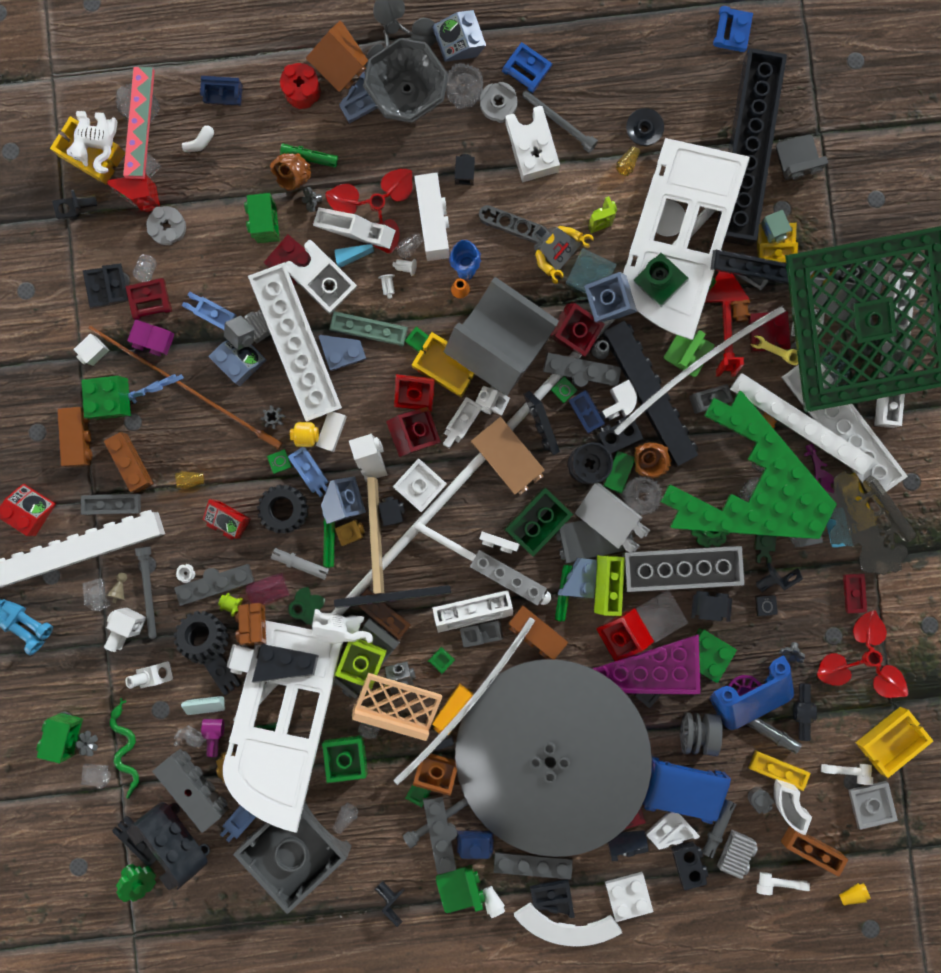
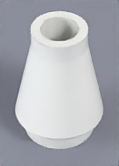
(493, 903)

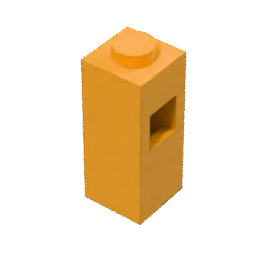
(452, 707)

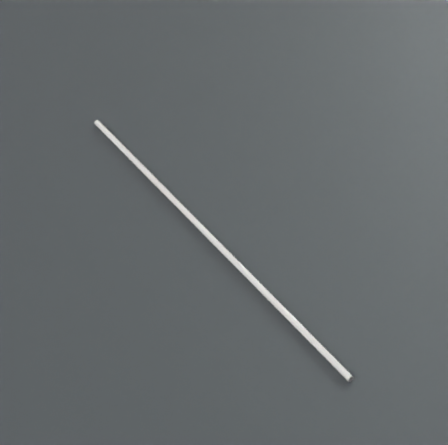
(465, 474)

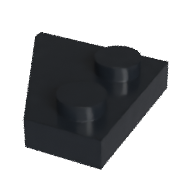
(553, 897)

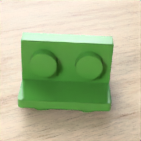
(685, 352)

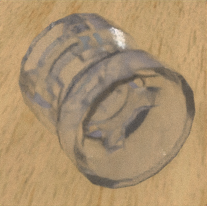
(144, 269)

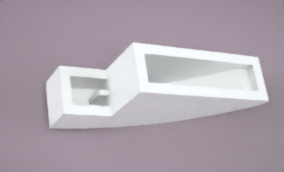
(354, 227)

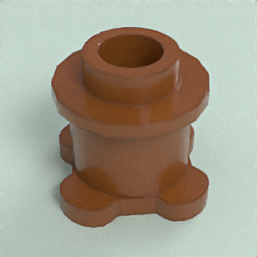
(740, 310)

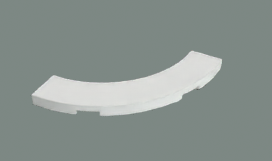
(566, 933)

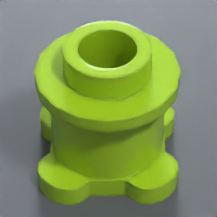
(229, 603)

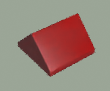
(414, 392)

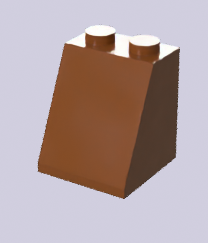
(338, 57)

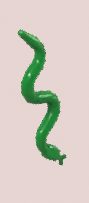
(116, 712)

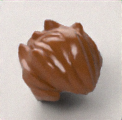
(290, 171)
(652, 460)

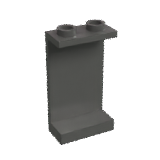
(583, 541)
(380, 638)

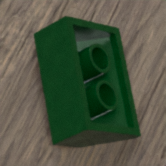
(538, 521)

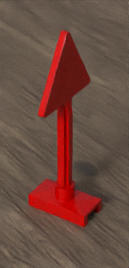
(726, 291)

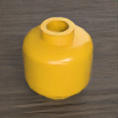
(304, 434)

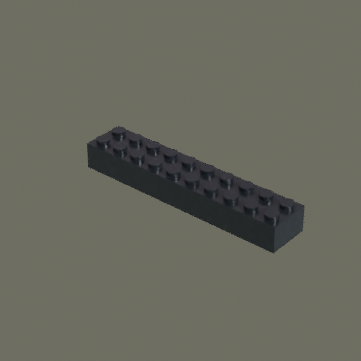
(753, 137)

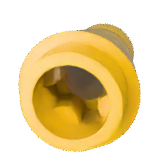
(855, 895)

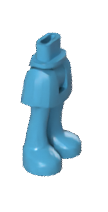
(9, 618)

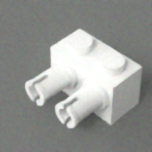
(123, 624)

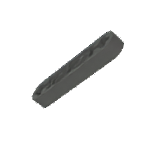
(512, 227)

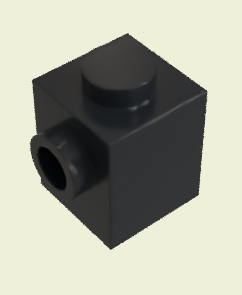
(391, 511)

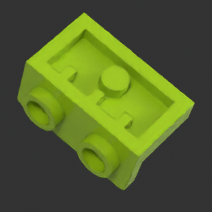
(603, 216)

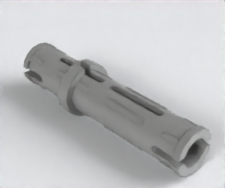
(292, 560)

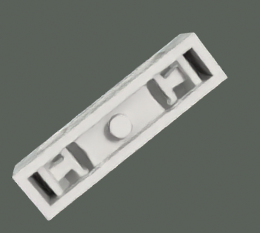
(473, 611)

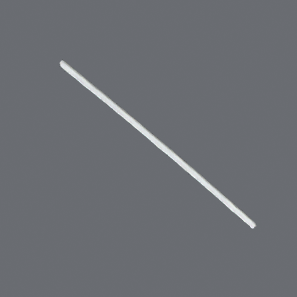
(697, 364)
(469, 704)

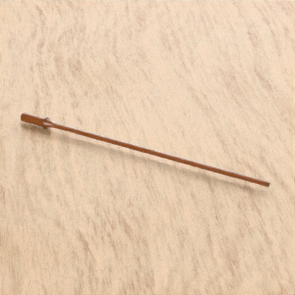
(260, 433)

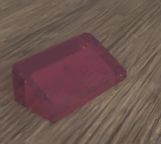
(267, 589)

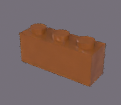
(74, 437)
(128, 462)
(539, 635)
(814, 851)

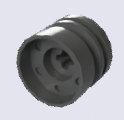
(704, 734)

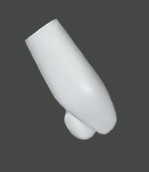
(200, 142)

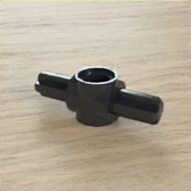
(804, 712)

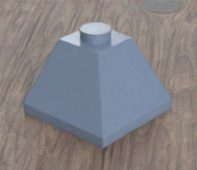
(342, 500)

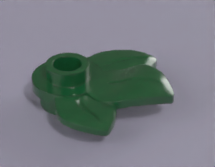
(307, 603)

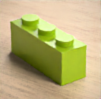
(609, 585)

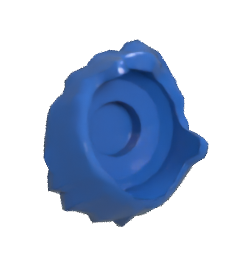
(465, 259)

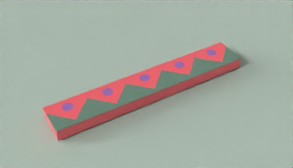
(139, 123)

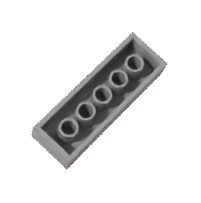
(683, 568)

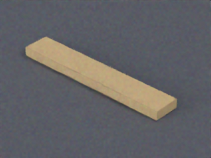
(375, 535)

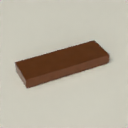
(386, 617)

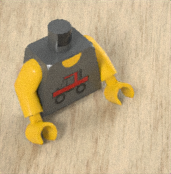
(556, 248)

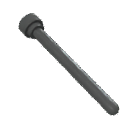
(587, 142)
(143, 555)
(411, 838)

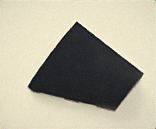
(628, 844)

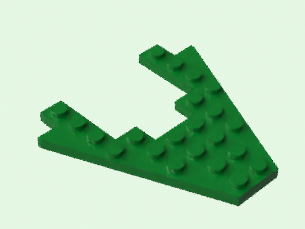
(785, 498)

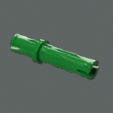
(310, 155)

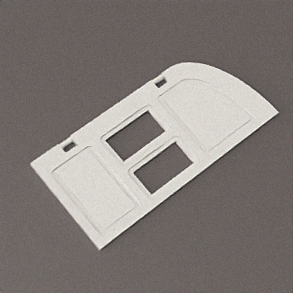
(700, 179)
(271, 767)

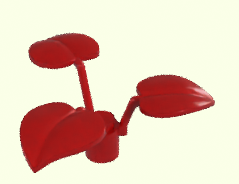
(396, 184)
(868, 630)

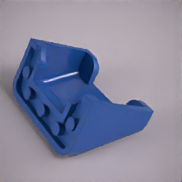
(740, 710)
(686, 790)

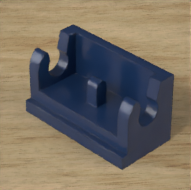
(221, 90)
(587, 411)

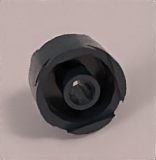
(711, 607)

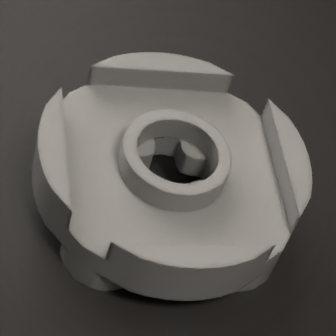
(498, 91)
(160, 216)

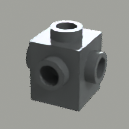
(401, 673)

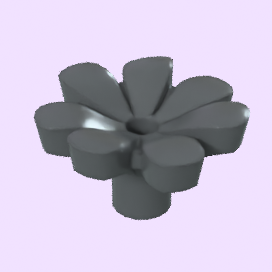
(311, 199)
(793, 653)
(86, 743)

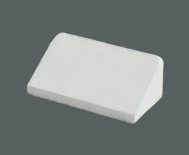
(331, 431)

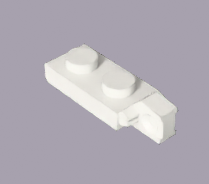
(461, 422)

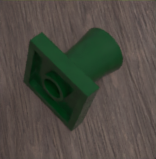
(661, 288)

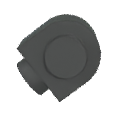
(760, 800)

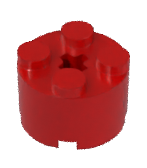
(304, 95)

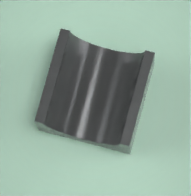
(501, 336)
(291, 862)

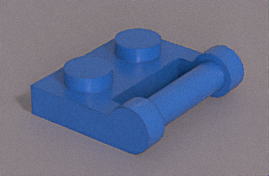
(739, 29)
(530, 62)

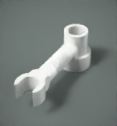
(863, 772)
(767, 883)

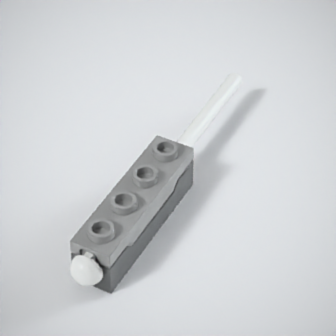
(495, 570)

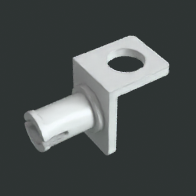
(149, 676)

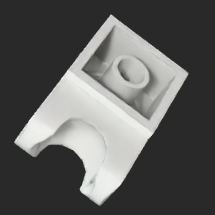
(533, 140)
(317, 274)

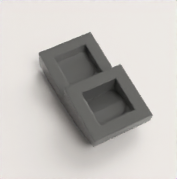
(481, 633)

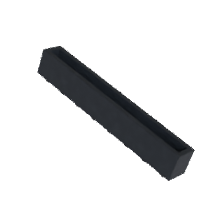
(646, 383)

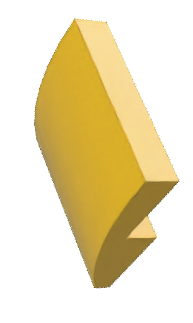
(777, 251)

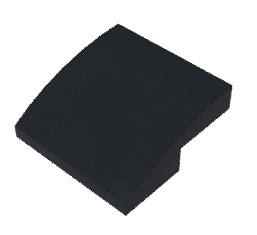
(105, 286)

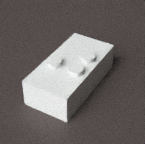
(432, 213)

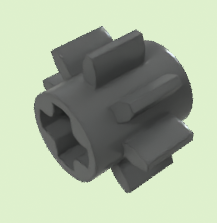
(277, 414)

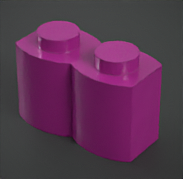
(150, 337)

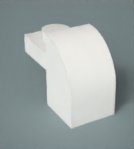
(625, 401)

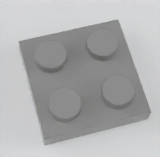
(872, 805)

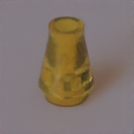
(627, 162)
(188, 479)

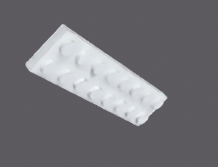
(294, 341)
(851, 426)

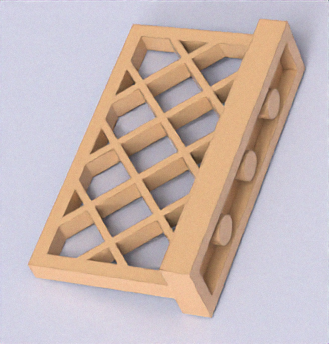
(387, 720)

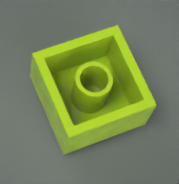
(360, 660)

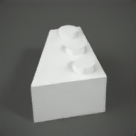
(368, 456)

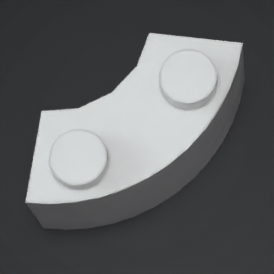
(788, 804)

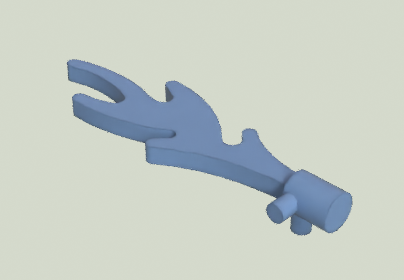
(156, 386)

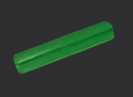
(329, 542)
(562, 600)

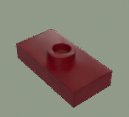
(855, 593)

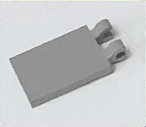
(611, 518)

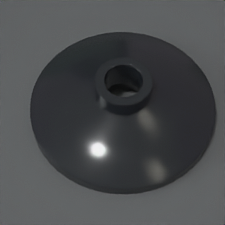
(645, 118)

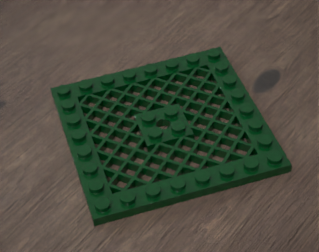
(805, 321)

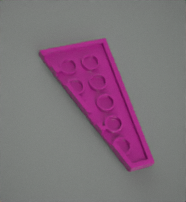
(660, 670)

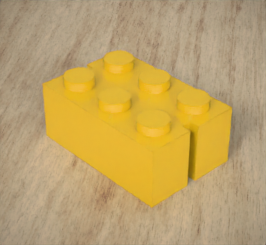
(61, 145)
(441, 367)
(894, 742)

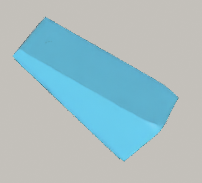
(348, 255)

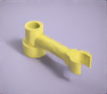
(785, 354)

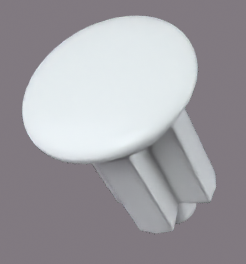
(406, 266)
(387, 284)

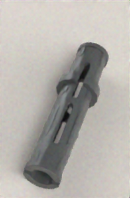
(780, 738)
(718, 829)

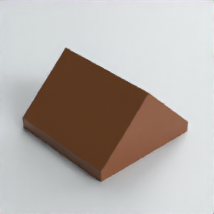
(436, 774)

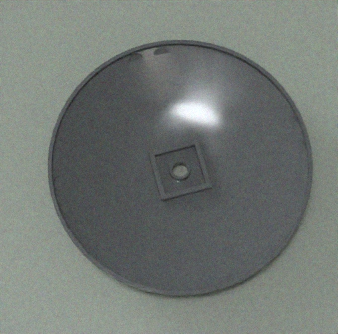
(560, 714)

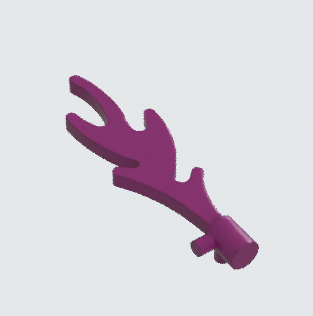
(825, 477)

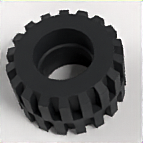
(266, 509)
(191, 627)

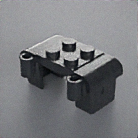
(170, 844)

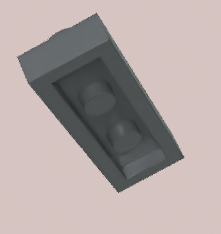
(110, 504)

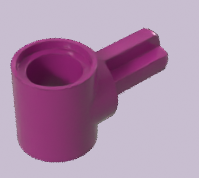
(212, 730)

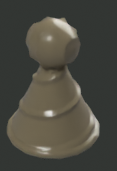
(117, 591)

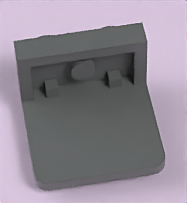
(799, 157)

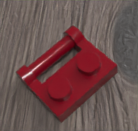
(145, 293)

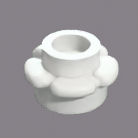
(185, 568)

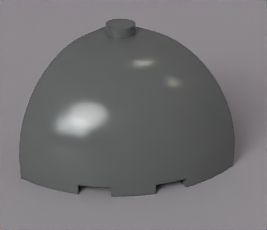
(849, 285)

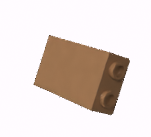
(508, 456)

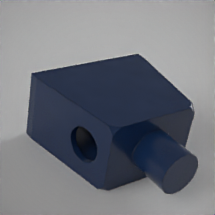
(475, 844)

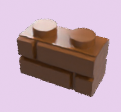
(251, 624)

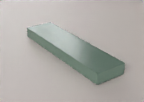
(368, 328)

